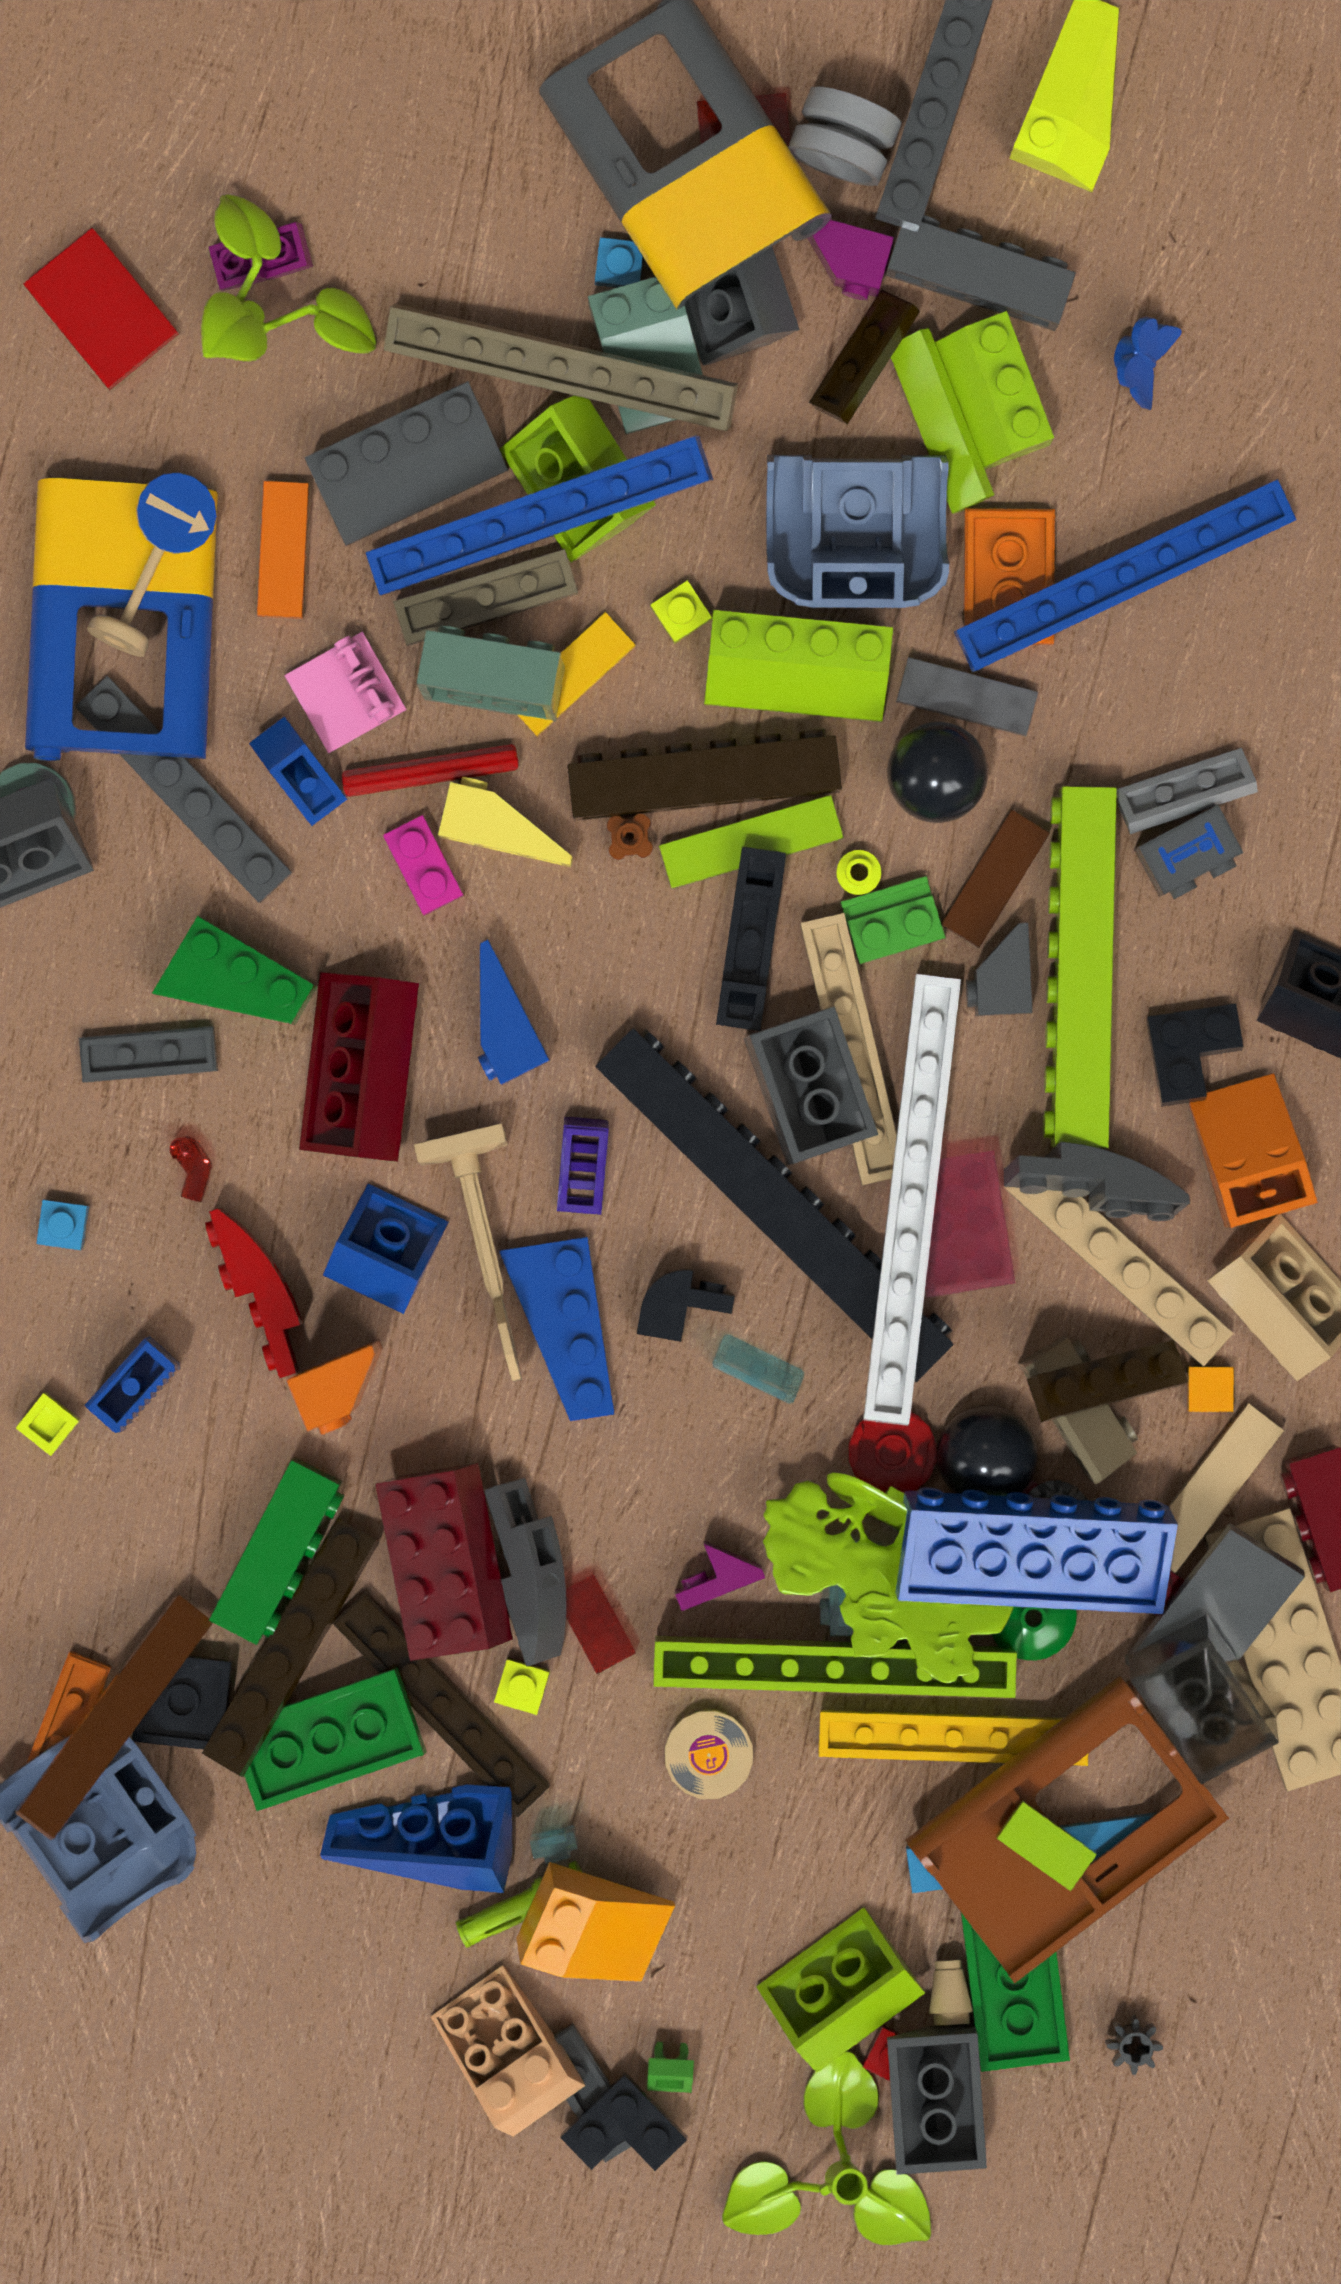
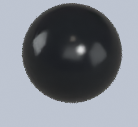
(937, 772)
(987, 1451)

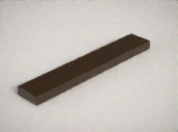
(442, 1703)

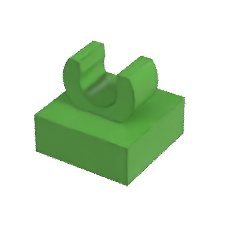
(670, 2074)

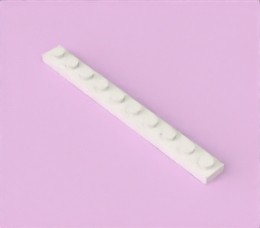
(912, 1200)

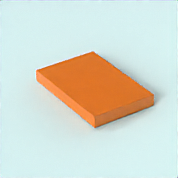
(1006, 558)

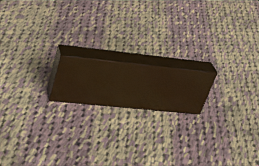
(864, 356)

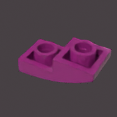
(293, 257)

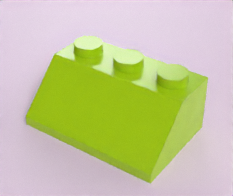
(995, 390)
(564, 445)
(840, 1990)

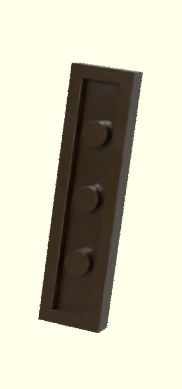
(1107, 1380)

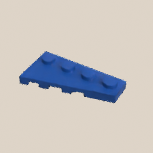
(563, 1312)

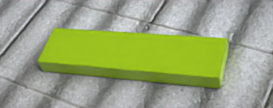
(941, 419)
(720, 849)

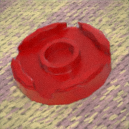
(893, 1454)

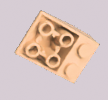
(507, 2052)

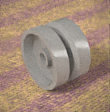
(844, 136)

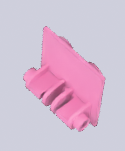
(345, 692)

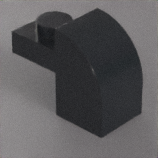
(667, 1301)

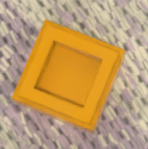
(1210, 1389)

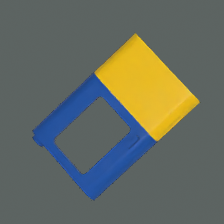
(93, 557)

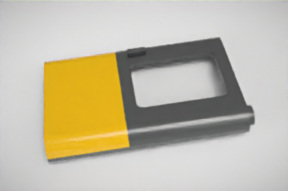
(714, 201)

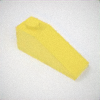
(489, 822)

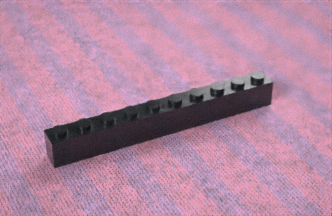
(758, 1185)

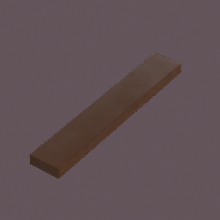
(113, 1717)

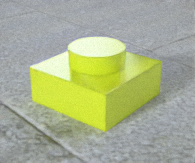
(681, 612)
(48, 1423)
(522, 1686)

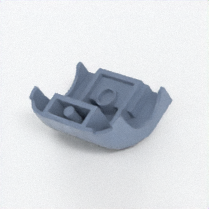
(857, 530)
(114, 1848)

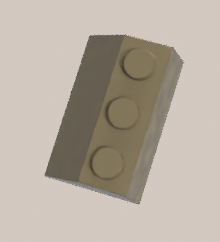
(1094, 1435)

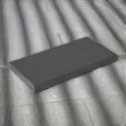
(1234, 1584)

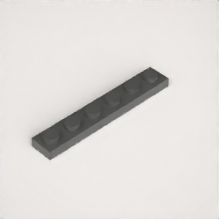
(933, 113)
(189, 795)

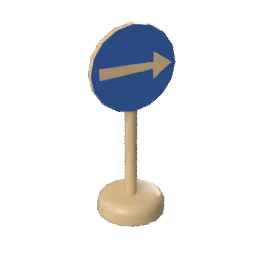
(175, 518)

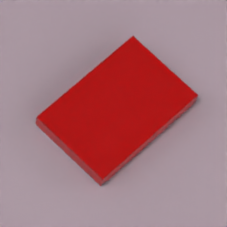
(100, 309)

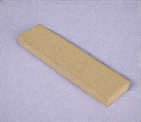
(1220, 1478)

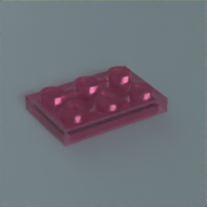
(968, 1228)

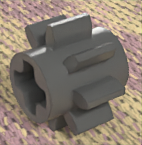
(1143, 2052)

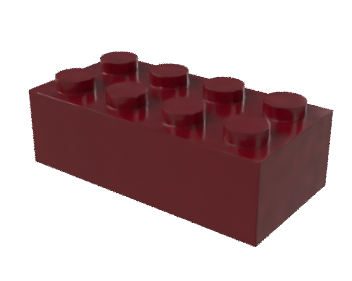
(444, 1562)

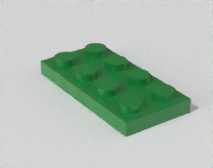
(335, 1739)
(1014, 2021)

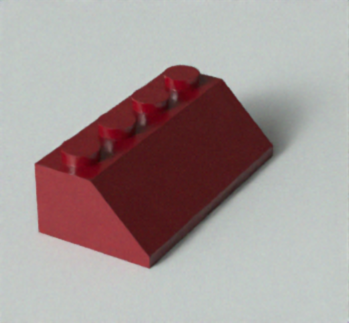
(359, 1066)

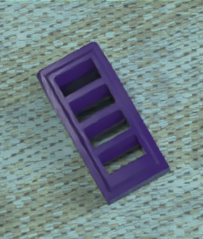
(583, 1127)

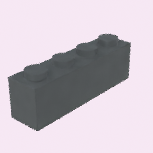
(982, 273)

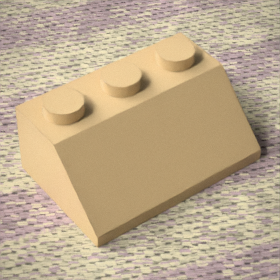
(1284, 1296)

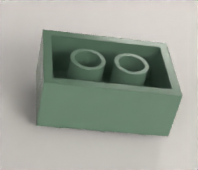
(491, 673)

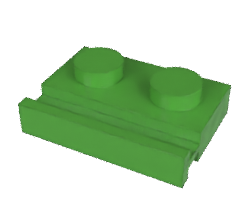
(892, 920)

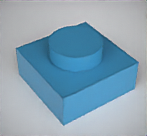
(617, 263)
(62, 1224)

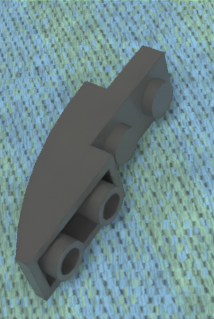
(1111, 1180)
(537, 1580)

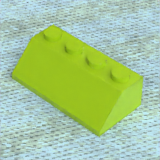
(798, 665)

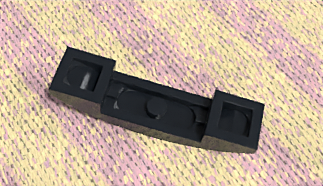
(751, 938)

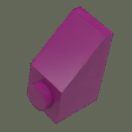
(852, 257)

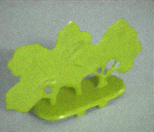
(811, 1560)

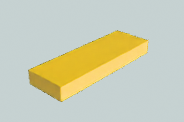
(585, 664)

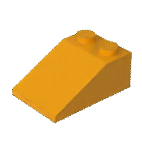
(591, 1927)

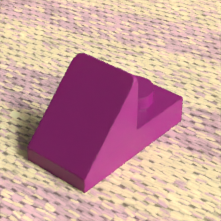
(730, 1574)

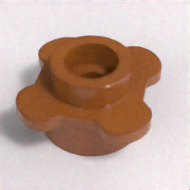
(638, 846)

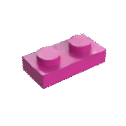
(423, 865)

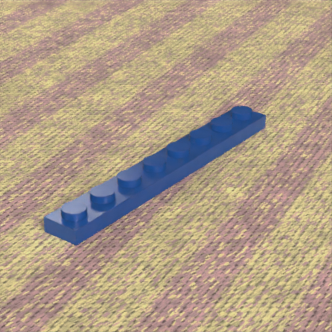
(540, 515)
(1124, 575)

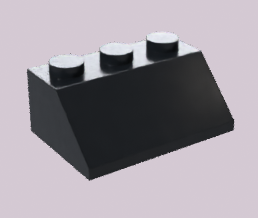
(1306, 994)

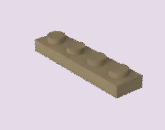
(487, 596)

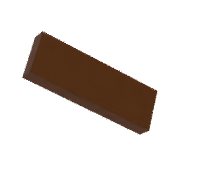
(995, 879)

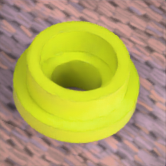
(844, 876)

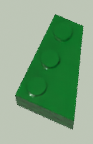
(231, 976)

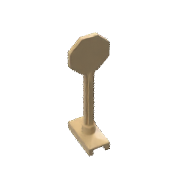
(463, 1153)

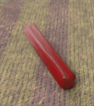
(430, 770)

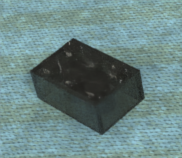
(1203, 1699)

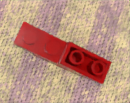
(250, 1270)

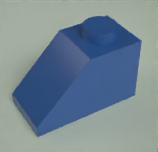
(297, 771)

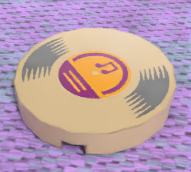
(708, 1754)

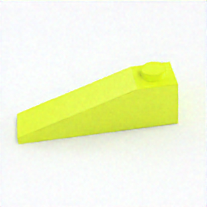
(1072, 108)

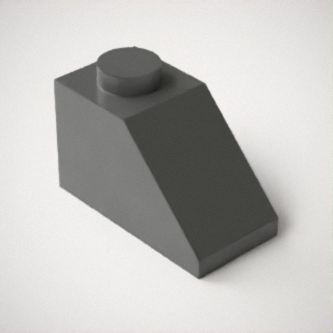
(1003, 978)

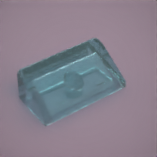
(758, 1368)

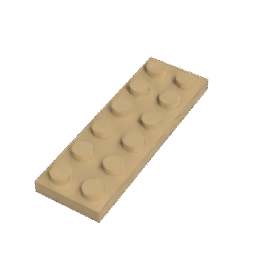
(1296, 1665)

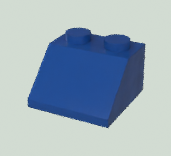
(385, 1248)

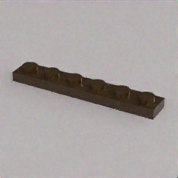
(290, 1647)

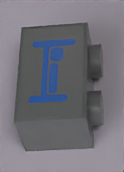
(1188, 852)

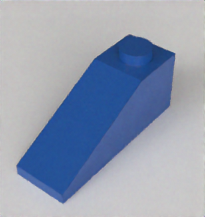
(505, 1029)

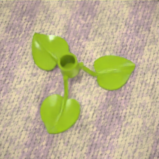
(236, 326)
(885, 2213)

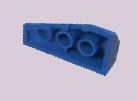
(440, 1839)

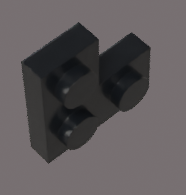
(1181, 1040)
(625, 2114)

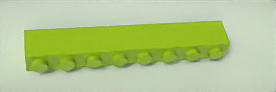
(1082, 966)
(821, 1668)

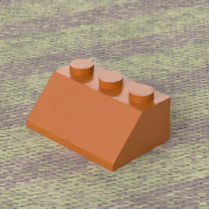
(334, 1388)

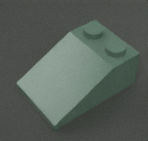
(644, 326)

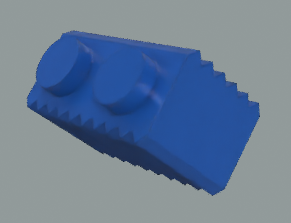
(133, 1385)

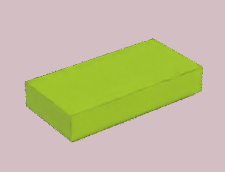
(1046, 1845)

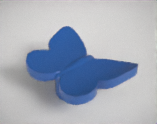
(1138, 355)

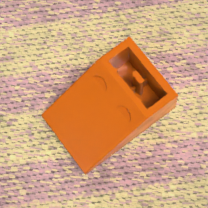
(1252, 1152)

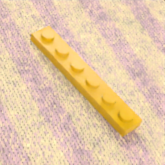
(928, 1736)

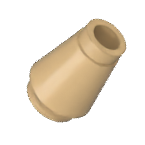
(949, 1994)

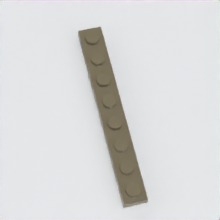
(561, 367)

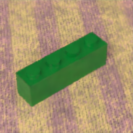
(276, 1550)

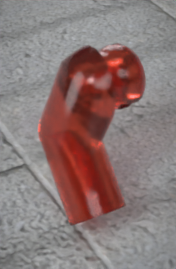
(194, 1163)

